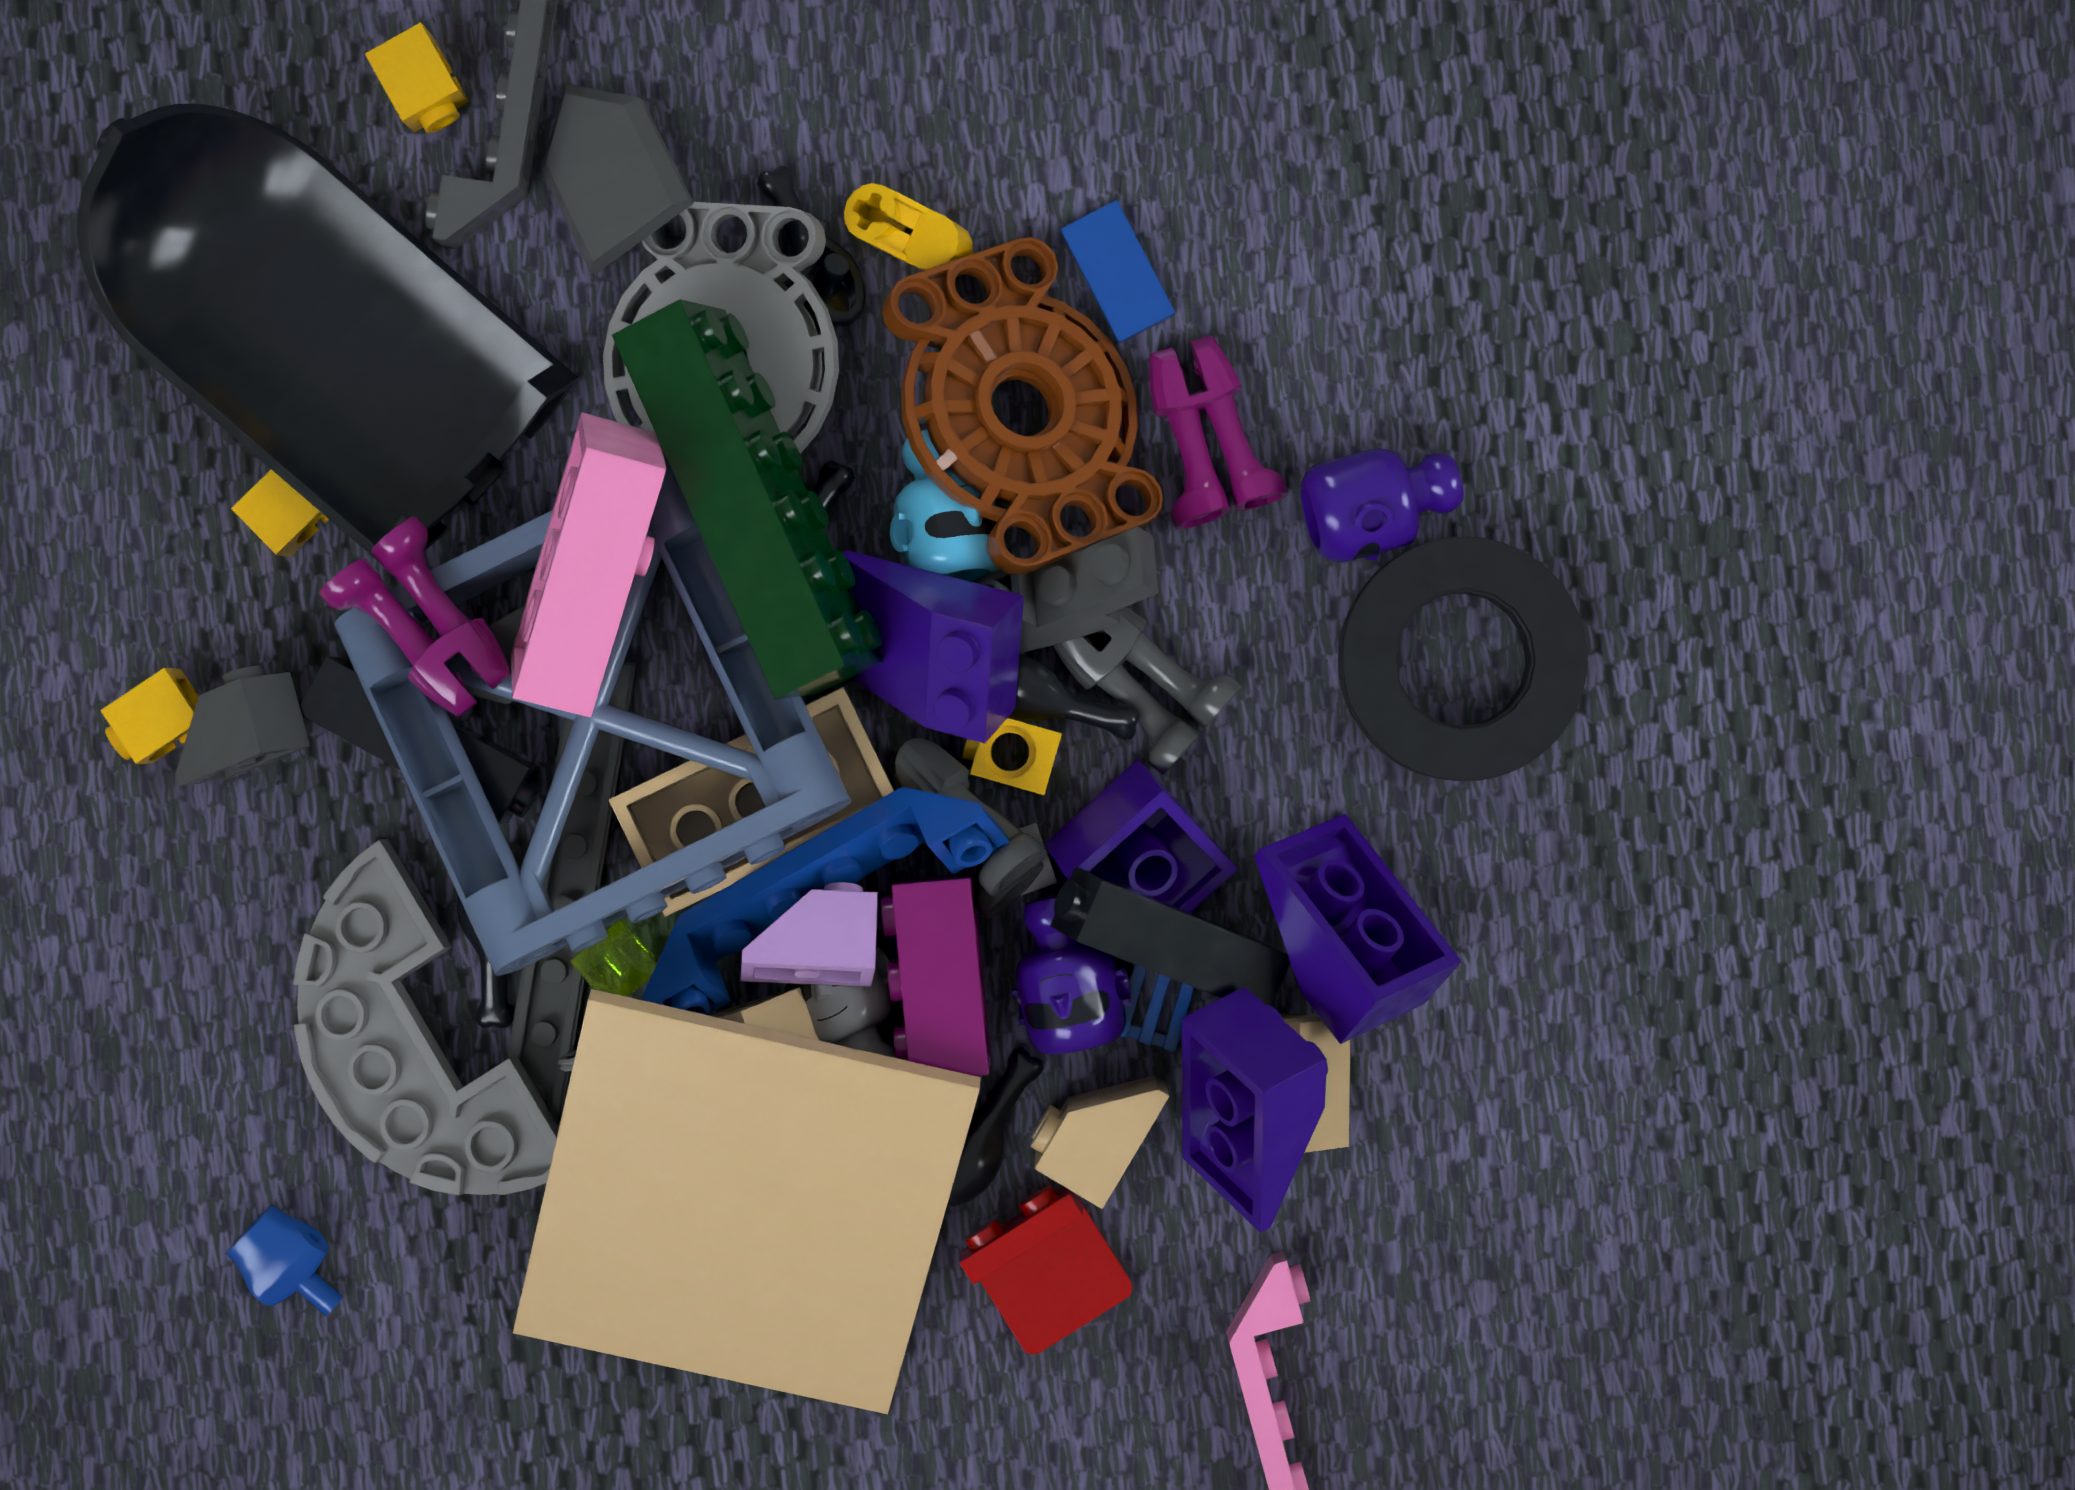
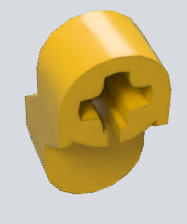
(882, 217)

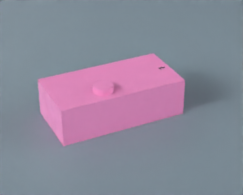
(587, 564)

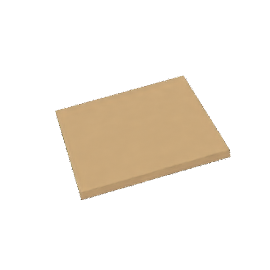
(743, 1202)

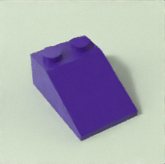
(944, 646)
(1351, 929)
(1248, 1101)

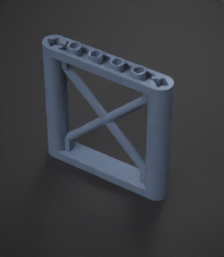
(511, 903)

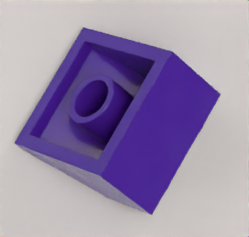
(1143, 841)

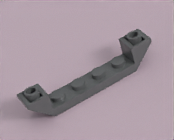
(470, 205)

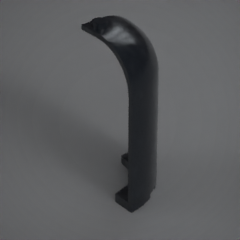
(307, 319)

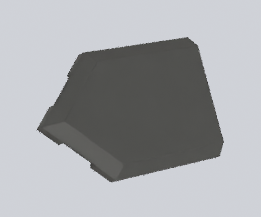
(610, 173)

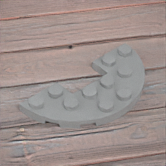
(378, 1060)

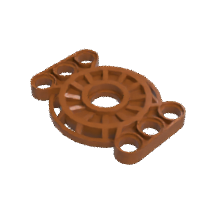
(1058, 352)

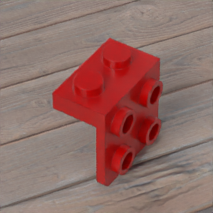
(1046, 1268)

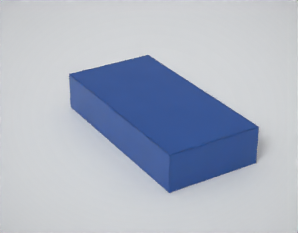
(1117, 271)

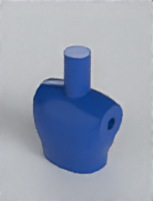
(282, 1257)

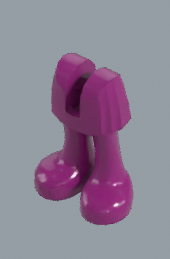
(1203, 494)
(403, 557)

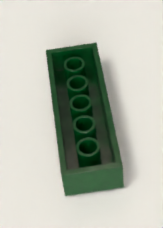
(749, 498)

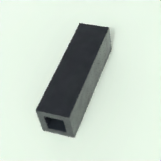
(342, 707)
(1166, 938)

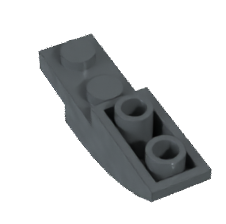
(1082, 589)

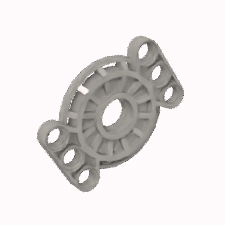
(751, 288)

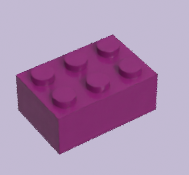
(938, 973)

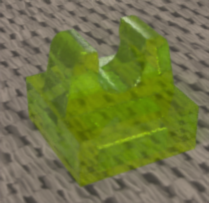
(617, 963)

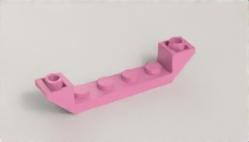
(1267, 1308)

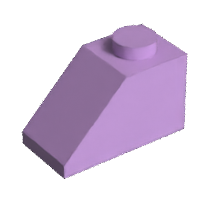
(818, 940)

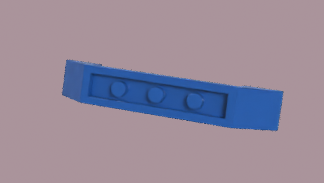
(887, 830)

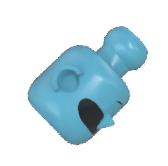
(937, 530)

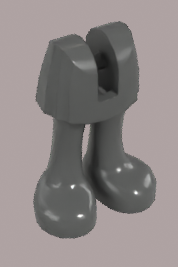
(1168, 733)
(1006, 871)

